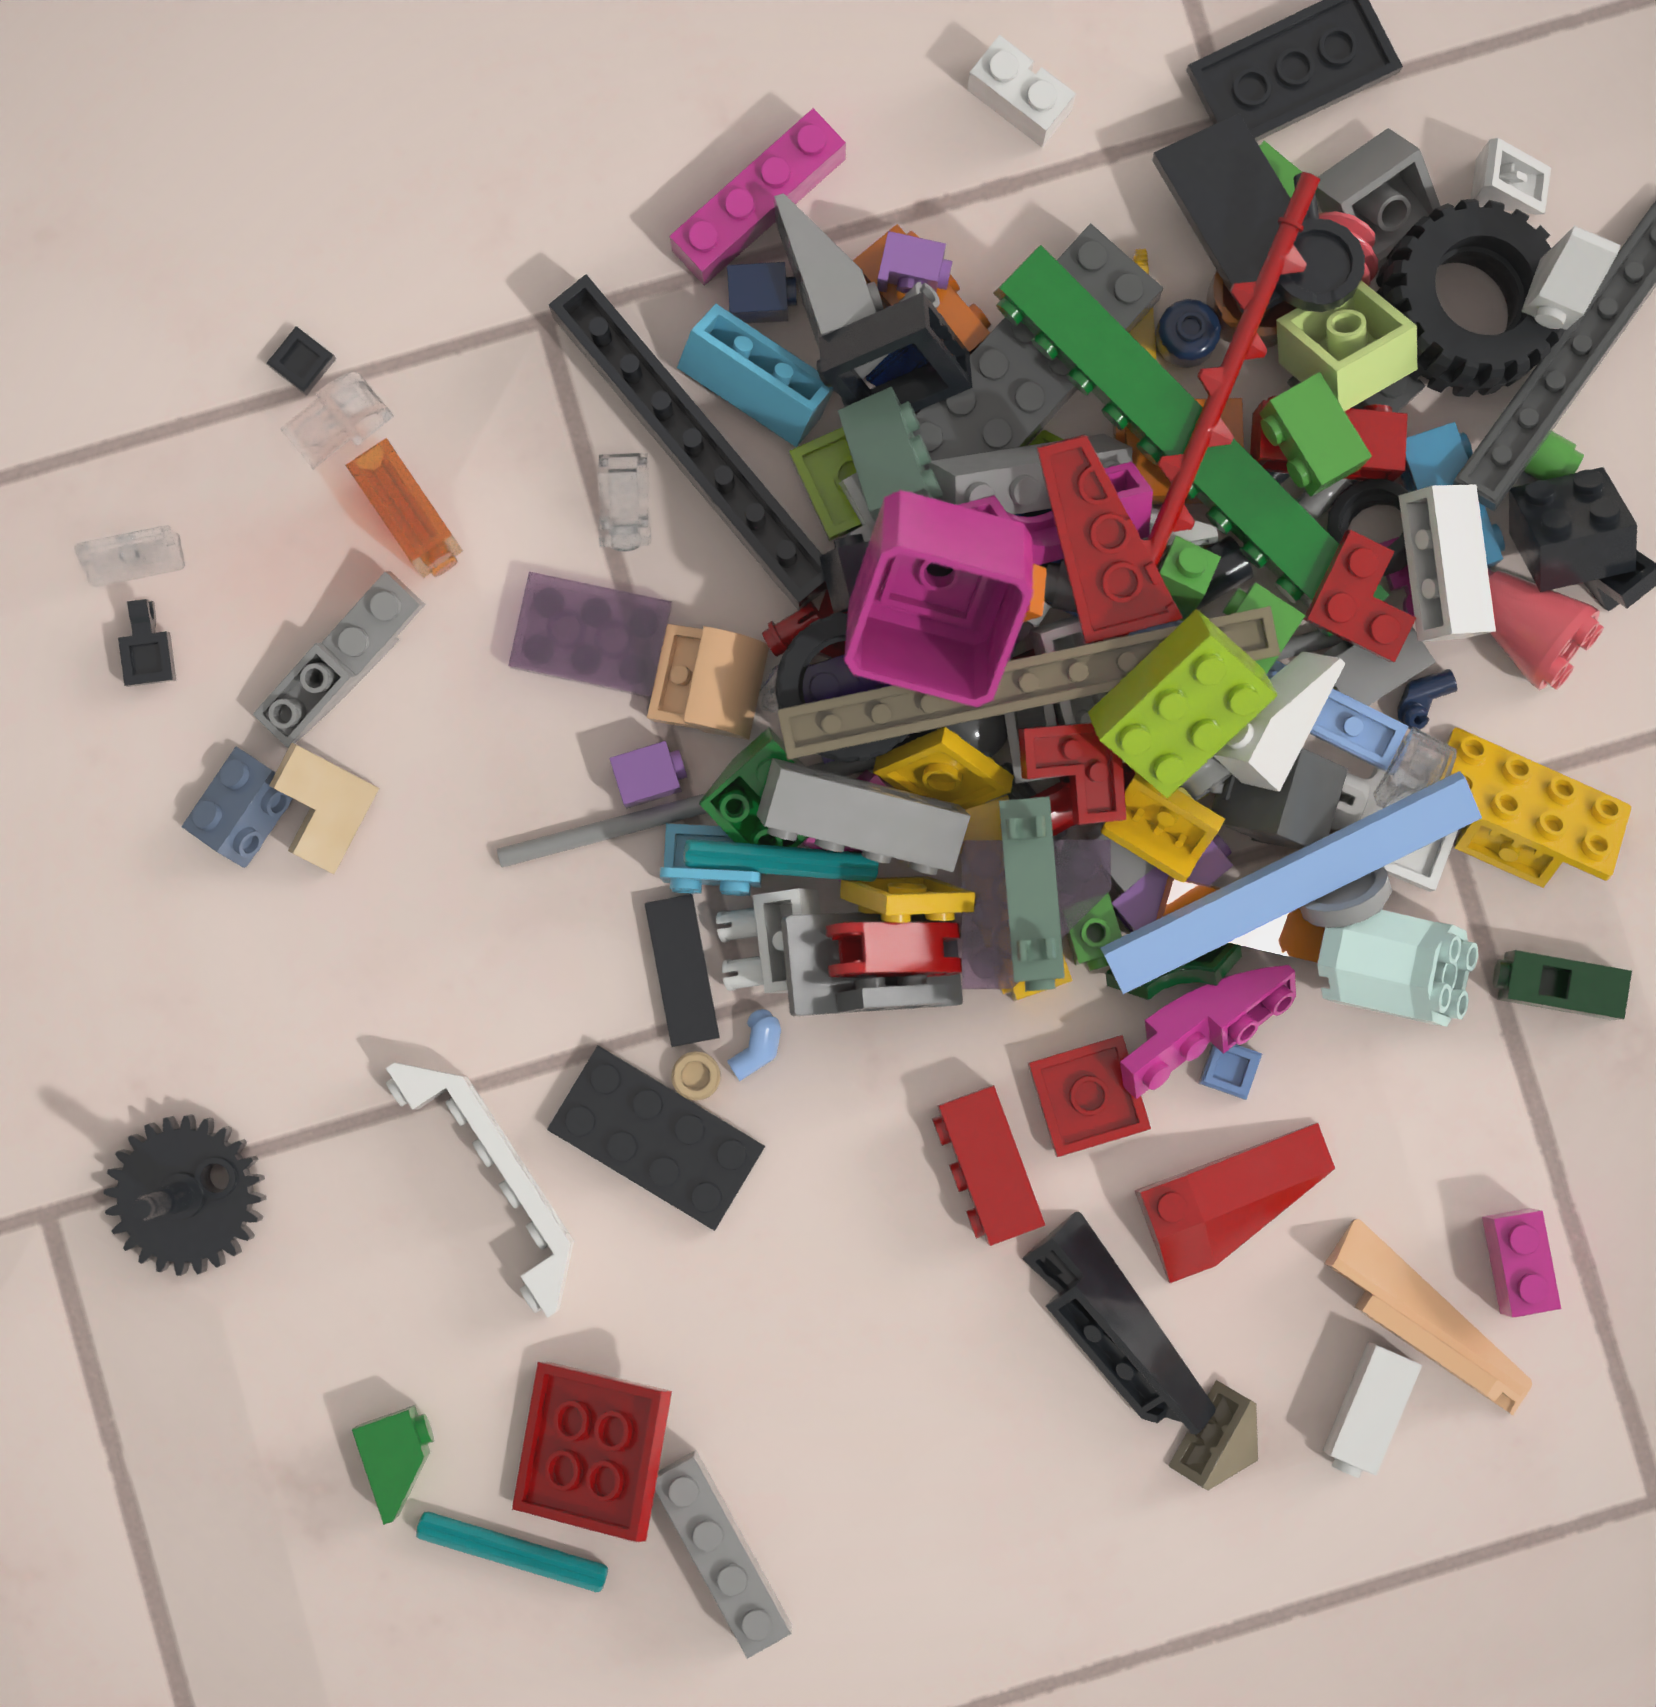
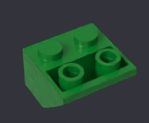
(739, 789)

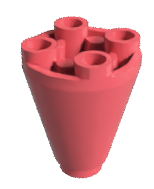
(1540, 628)

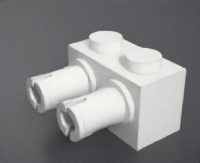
(765, 923)

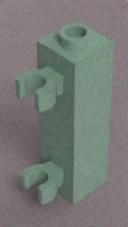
(1032, 892)

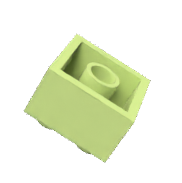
(1353, 346)

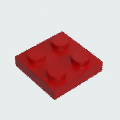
(1086, 1097)

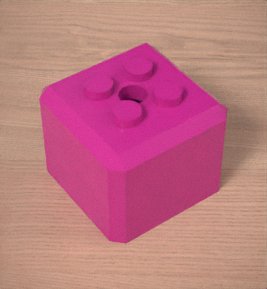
(933, 631)

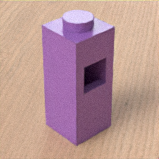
(1142, 900)

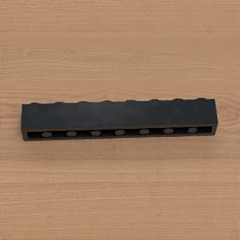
(691, 440)

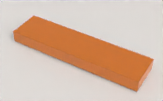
(1285, 936)

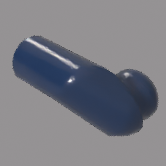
(1419, 696)

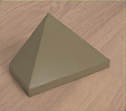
(1224, 1444)

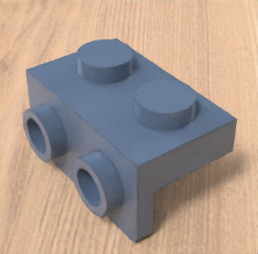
(238, 809)

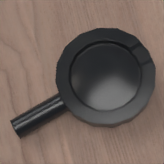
(1332, 267)

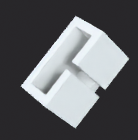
(1025, 99)

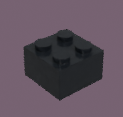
(1572, 529)

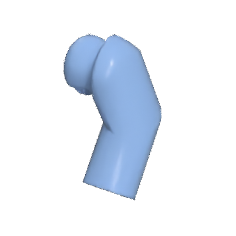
(762, 1044)

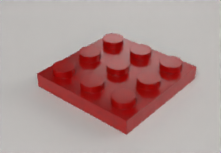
(592, 1451)

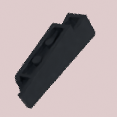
(1116, 1327)

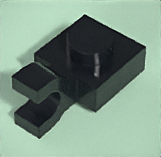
(145, 654)

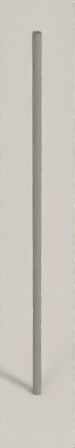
(690, 806)

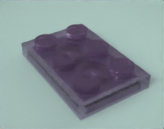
(590, 634)

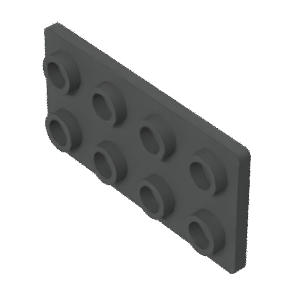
(815, 993)

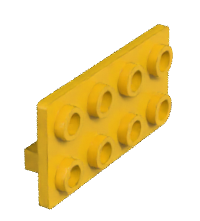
(1535, 815)

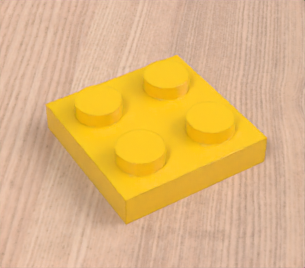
(944, 769)
(902, 896)

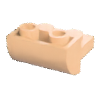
(708, 680)

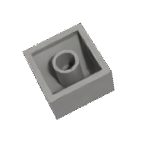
(1382, 186)

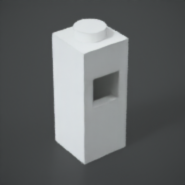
(1371, 1410)

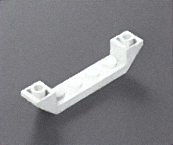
(422, 1085)

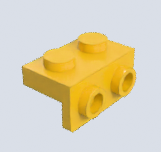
(1164, 830)

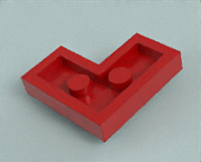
(1347, 604)
(1077, 753)

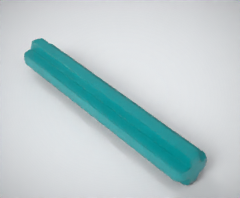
(779, 860)
(512, 1551)

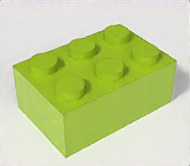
(1182, 704)

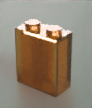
(405, 509)

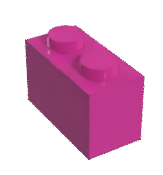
(1521, 1262)

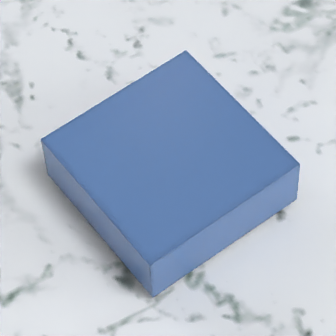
(1231, 1071)

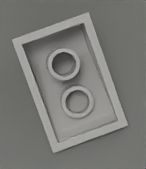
(825, 276)

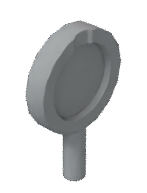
(1351, 902)

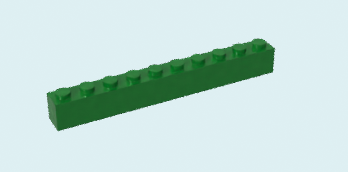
(1163, 416)

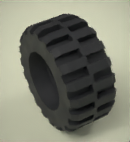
(1500, 247)

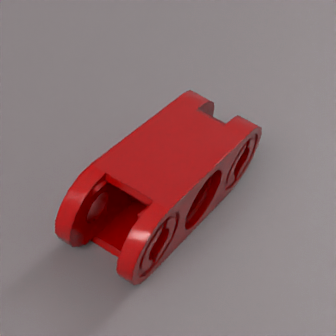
(894, 949)

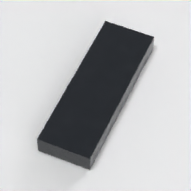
(682, 970)

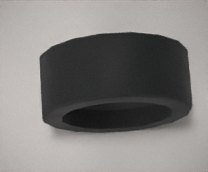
(1360, 497)

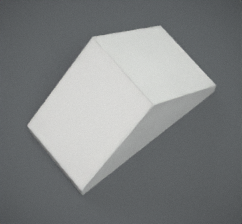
(1510, 178)

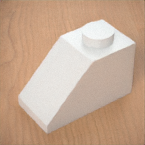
(1569, 278)

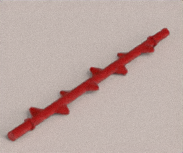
(1219, 381)

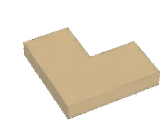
(335, 802)

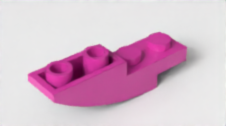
(1212, 1014)

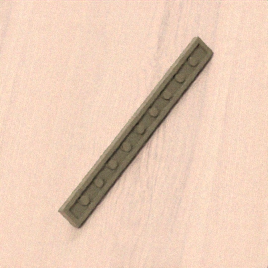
(1023, 685)

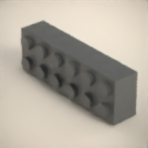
(1013, 381)

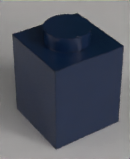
(760, 292)

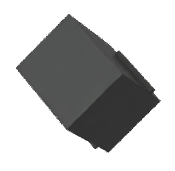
(1295, 814)

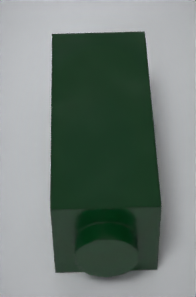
(1562, 984)

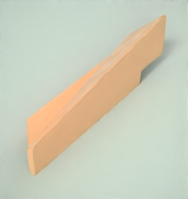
(1423, 1318)

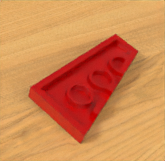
(1103, 553)

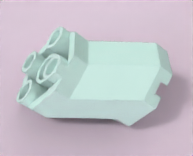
(1399, 967)

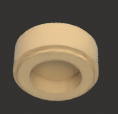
(696, 1075)

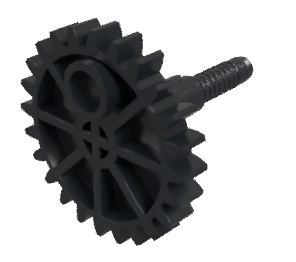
(170, 1198)

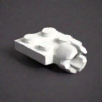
(1418, 868)

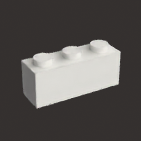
(1447, 562)

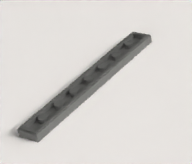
(1564, 370)

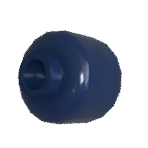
(1187, 333)

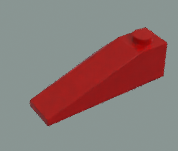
(1222, 1204)

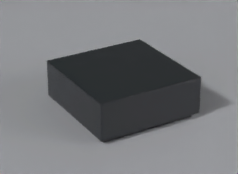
(301, 360)

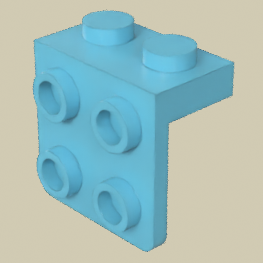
(691, 879)

